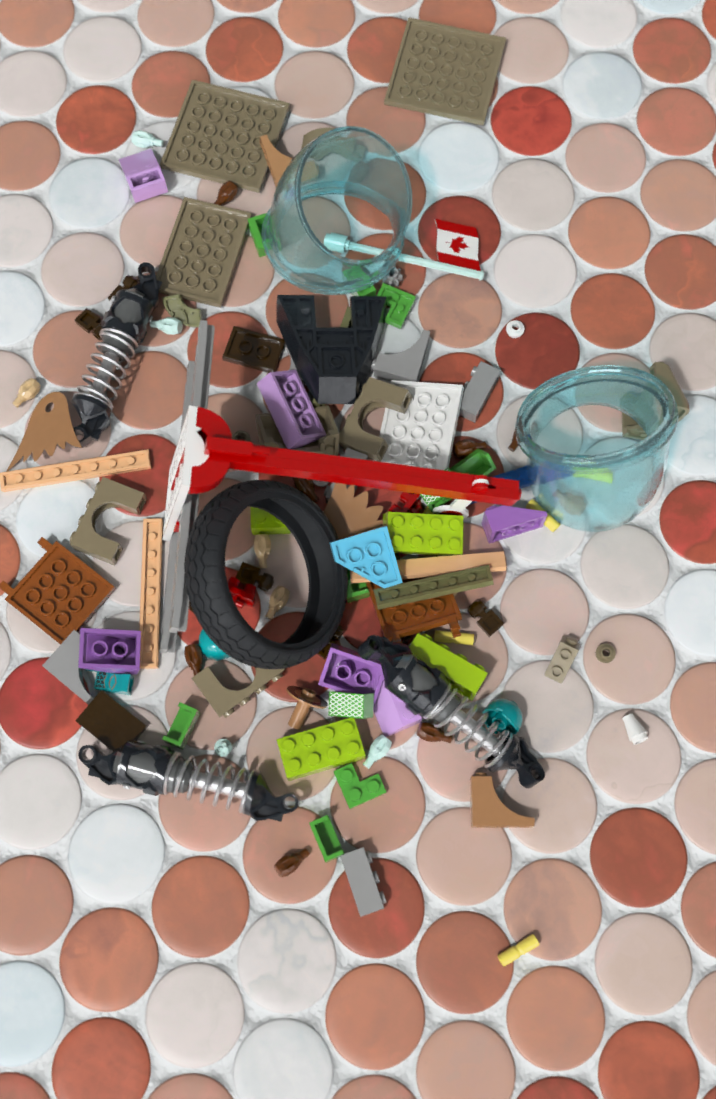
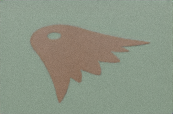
(47, 429)
(349, 513)

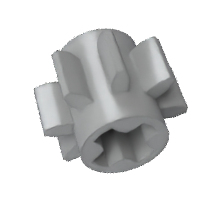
(393, 281)

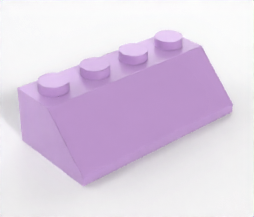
(291, 408)
(392, 714)

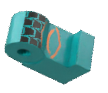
(114, 683)

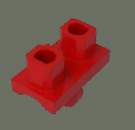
(410, 501)
(239, 596)

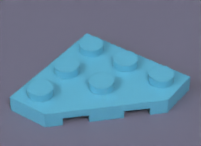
(369, 556)

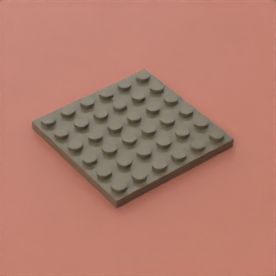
(445, 71)
(221, 135)

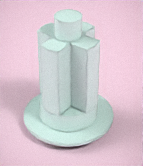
(223, 747)

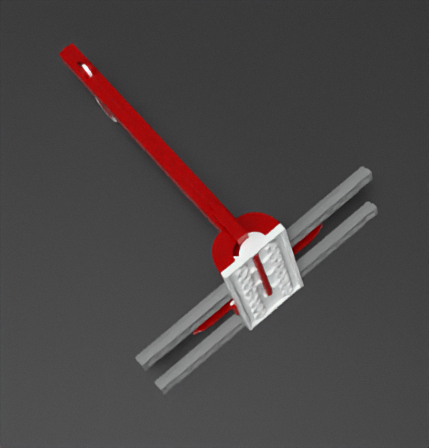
(208, 451)

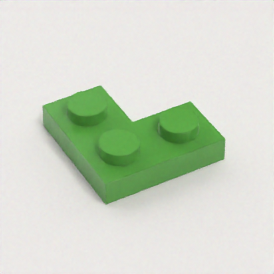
(400, 304)
(357, 791)

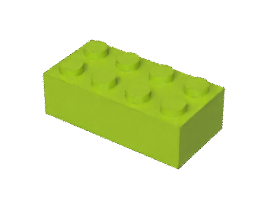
(425, 533)
(458, 671)
(321, 749)

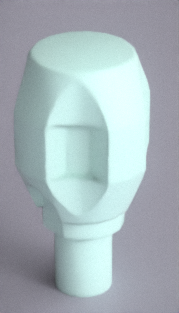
(145, 139)
(168, 325)
(377, 750)

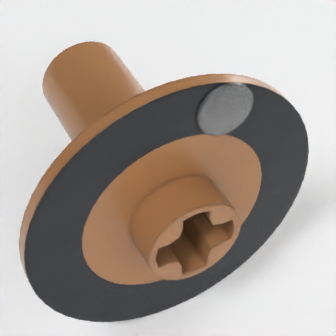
(306, 699)

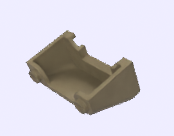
(631, 428)
(329, 444)

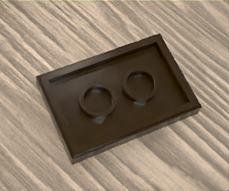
(253, 350)
(110, 722)

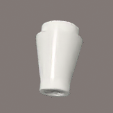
(634, 729)

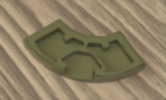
(178, 309)

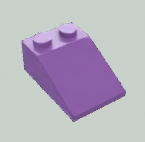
(510, 521)
(110, 650)
(350, 673)

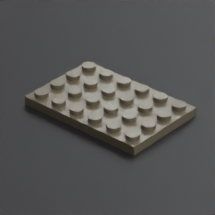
(202, 251)

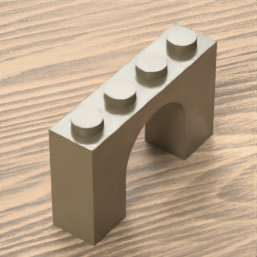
(374, 395)
(107, 495)
(225, 700)

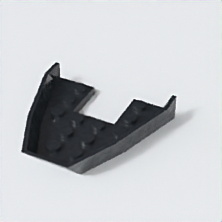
(332, 359)

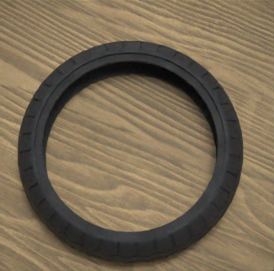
(209, 587)

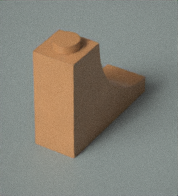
(276, 161)
(487, 808)

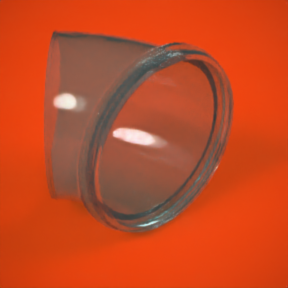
(342, 163)
(605, 488)

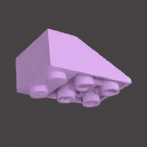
(143, 175)

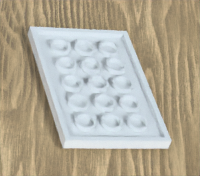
(428, 427)

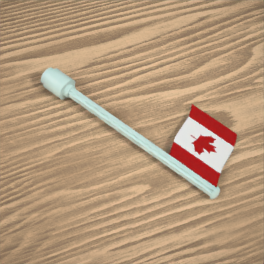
(455, 249)

